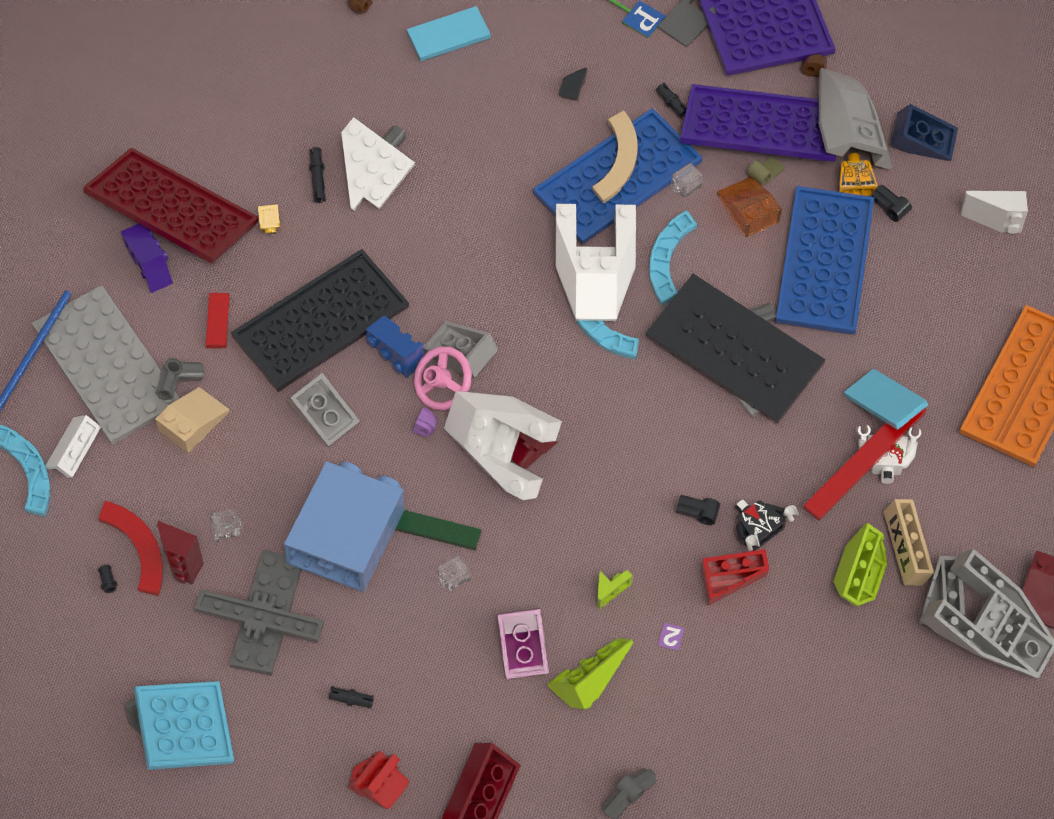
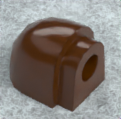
(359, 5)
(813, 64)

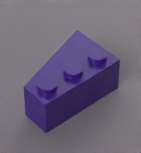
(148, 256)

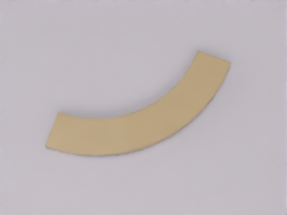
(625, 159)

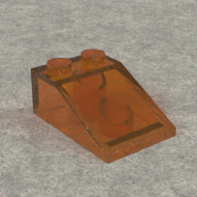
(750, 206)

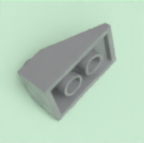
(474, 344)
(323, 409)

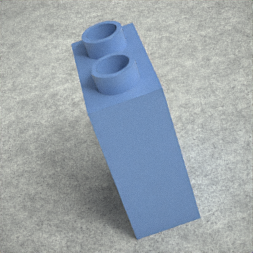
(345, 525)

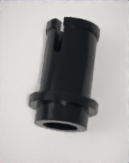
(108, 583)

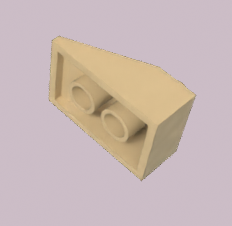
(191, 418)

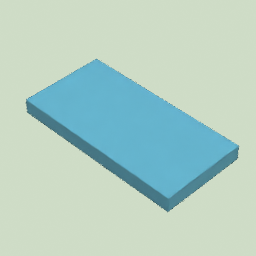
(448, 33)
(885, 398)

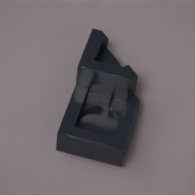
(572, 84)

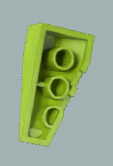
(586, 682)

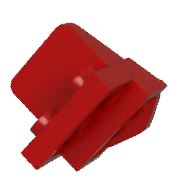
(378, 779)

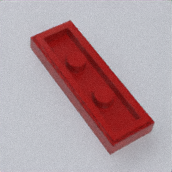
(217, 320)

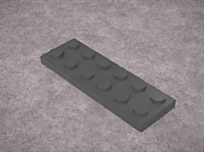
(277, 579)

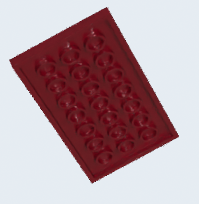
(171, 205)

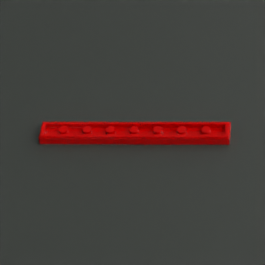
(857, 467)

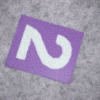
(671, 636)

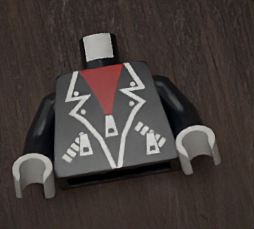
(761, 522)

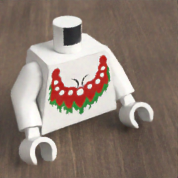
(895, 459)

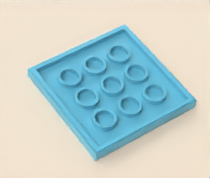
(183, 725)

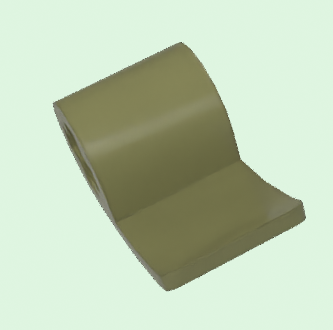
(766, 171)

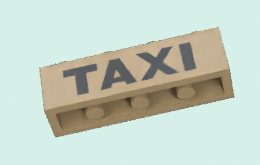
(908, 542)

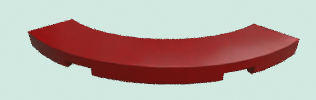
(144, 542)

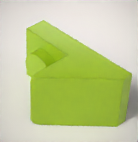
(610, 589)

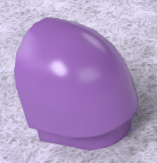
(426, 423)

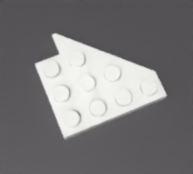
(372, 165)

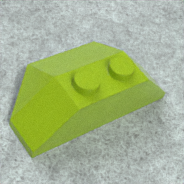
(862, 566)

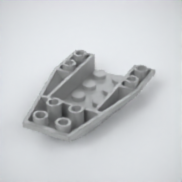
(849, 118)

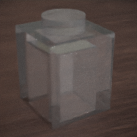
(686, 180)

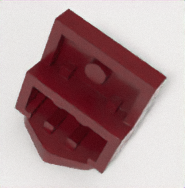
(529, 450)

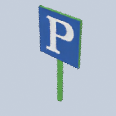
(641, 18)

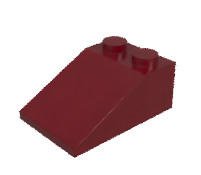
(1040, 587)

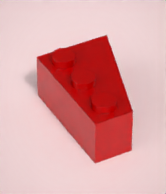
(732, 572)

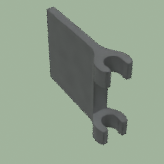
(684, 22)

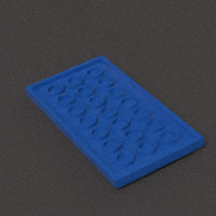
(657, 160)
(825, 260)

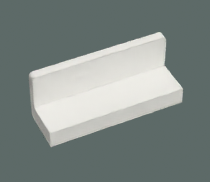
(73, 445)

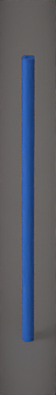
(34, 348)

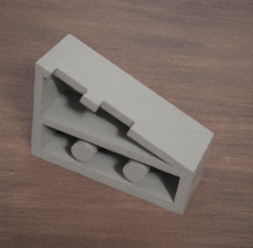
(946, 586)

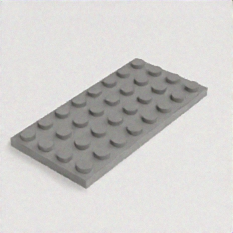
(106, 364)

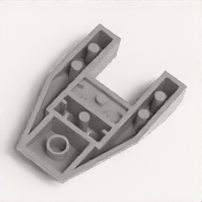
(1006, 626)

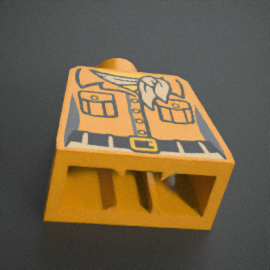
(857, 176)

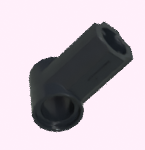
(895, 206)
(704, 510)

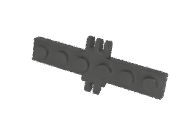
(259, 616)

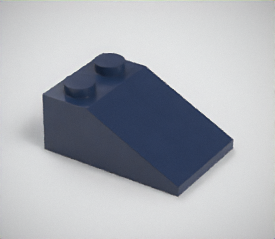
(923, 134)

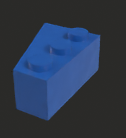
(395, 346)

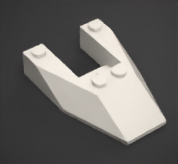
(595, 276)
(489, 430)

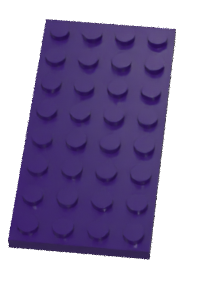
(754, 122)

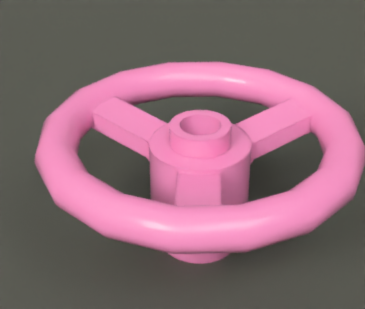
(439, 376)

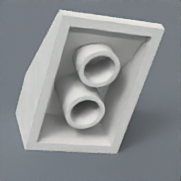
(996, 209)

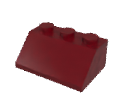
(181, 552)

